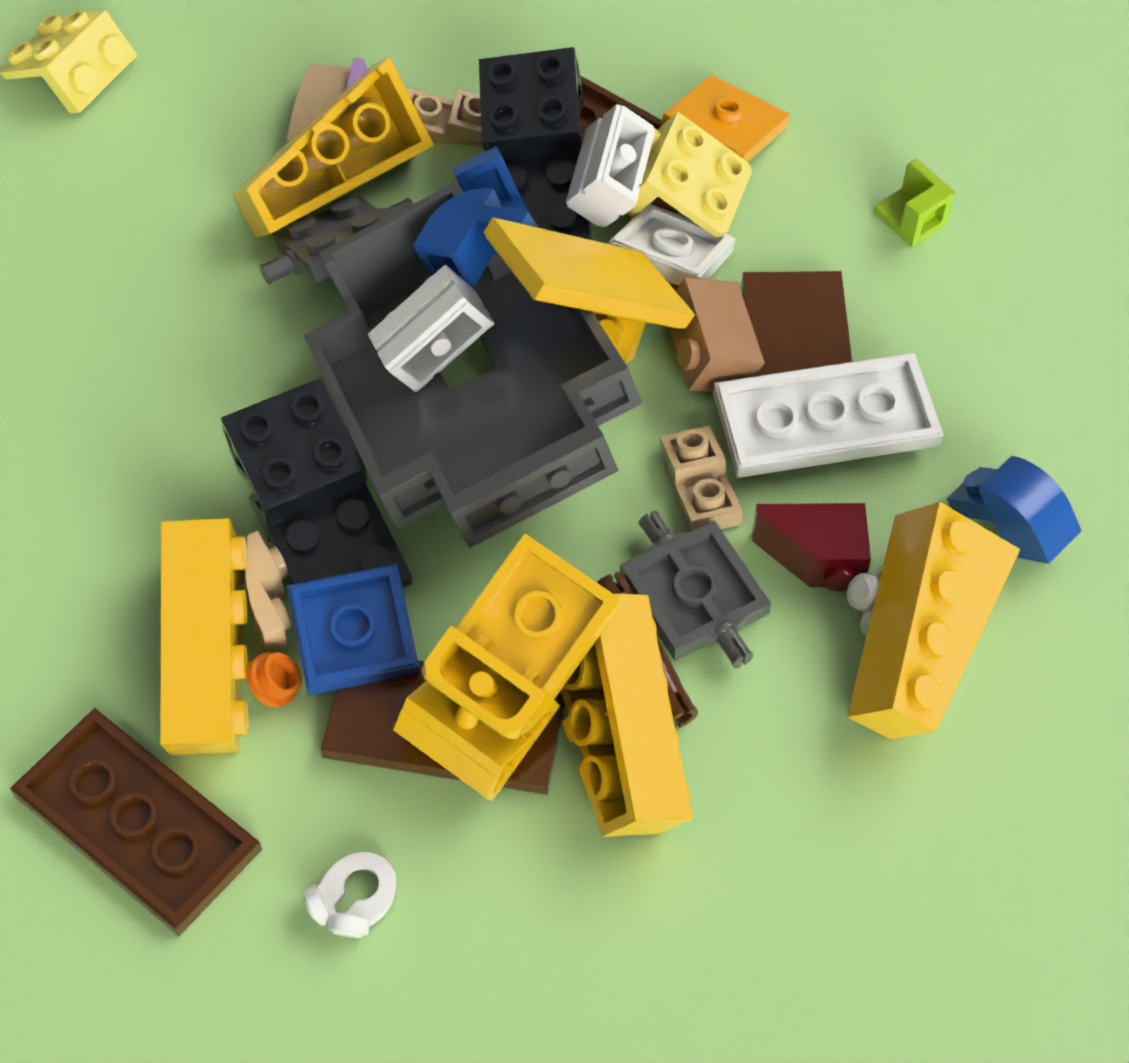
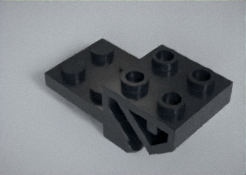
(533, 118)
(310, 486)

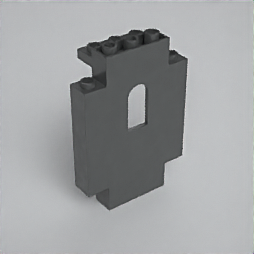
(496, 442)

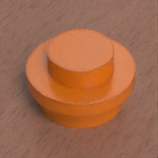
(274, 679)

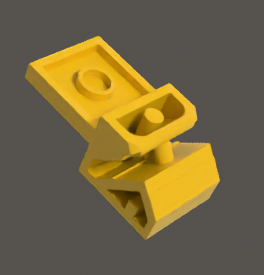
(504, 665)

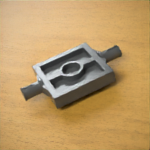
(310, 235)
(696, 589)

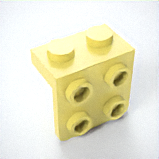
(73, 55)
(693, 175)

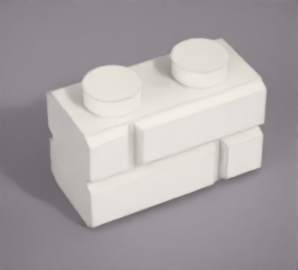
(610, 166)
(430, 328)

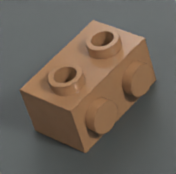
(719, 338)

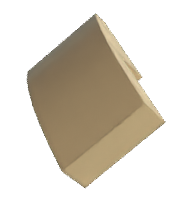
(317, 90)
(448, 119)
(700, 478)
(266, 593)

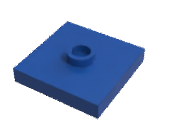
(353, 629)

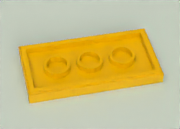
(587, 274)

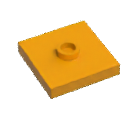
(731, 116)

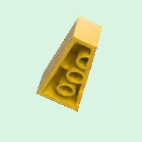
(344, 146)
(926, 618)
(202, 637)
(627, 728)

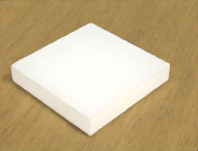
(674, 244)

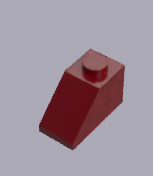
(816, 540)

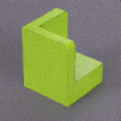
(918, 206)

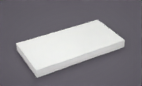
(827, 415)

